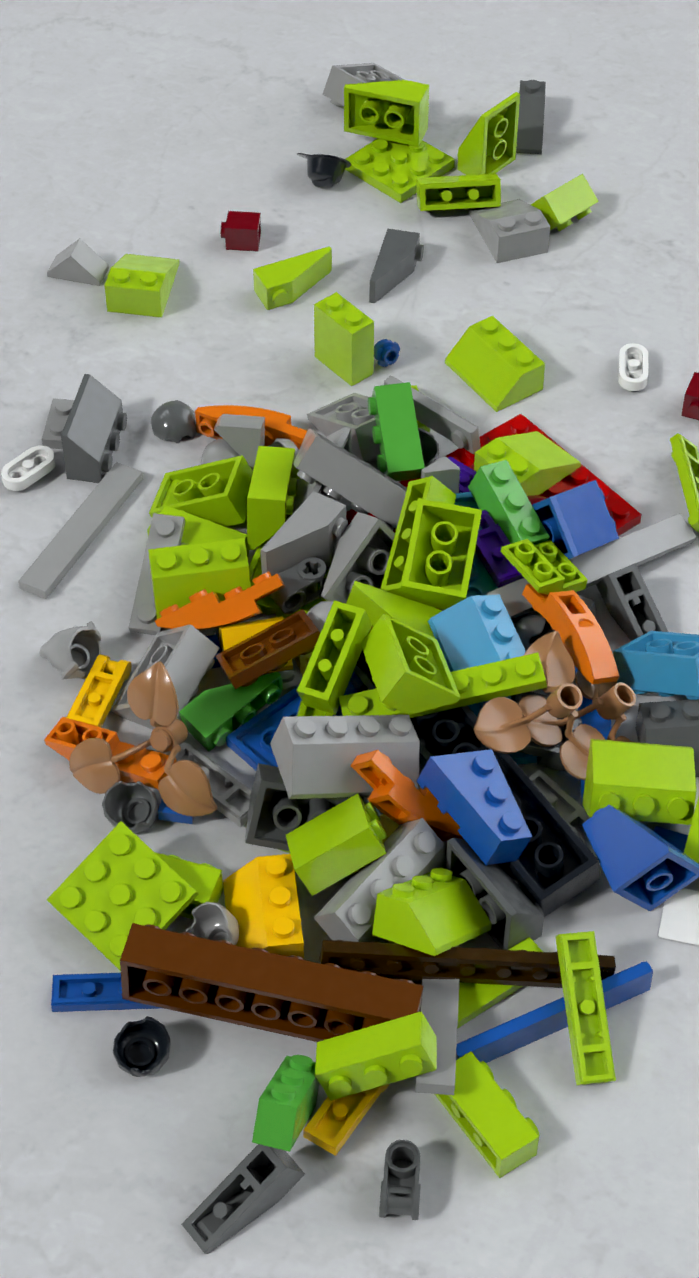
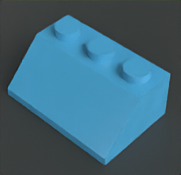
(476, 633)
(660, 664)

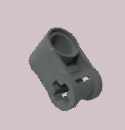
(300, 586)
(401, 1185)

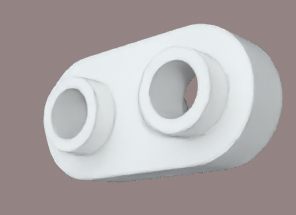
(633, 367)
(28, 468)

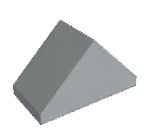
(79, 265)
(242, 434)

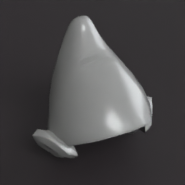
(73, 650)

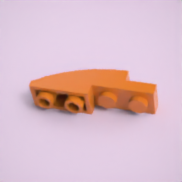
(276, 423)
(209, 612)
(578, 632)
(142, 766)
(399, 798)

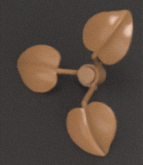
(152, 698)
(608, 698)
(501, 720)

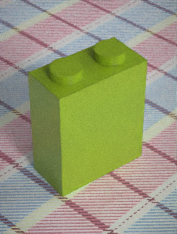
(344, 339)
(336, 843)

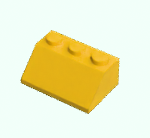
(266, 905)

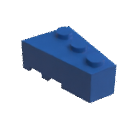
(480, 802)

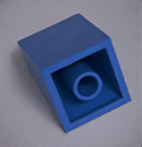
(577, 519)
(637, 859)

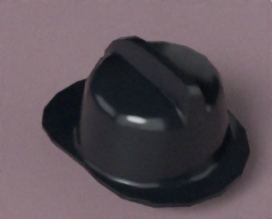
(325, 169)

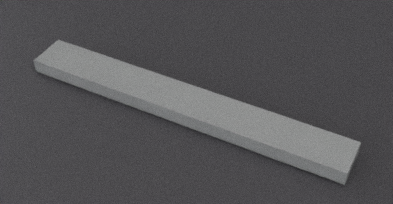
(599, 562)

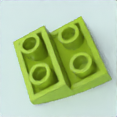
(544, 566)

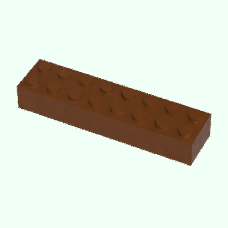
(257, 986)

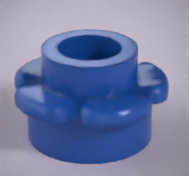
(386, 352)

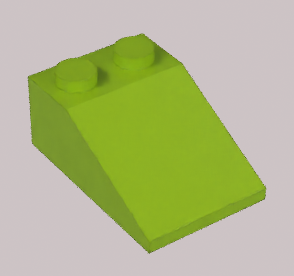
(387, 110)
(491, 140)
(140, 284)
(533, 459)
(208, 491)

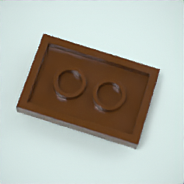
(269, 649)

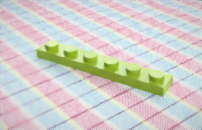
(473, 684)

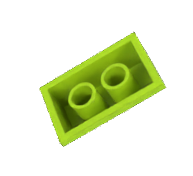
(496, 364)
(270, 493)
(441, 553)
(190, 568)
(408, 668)
(641, 780)
(430, 913)

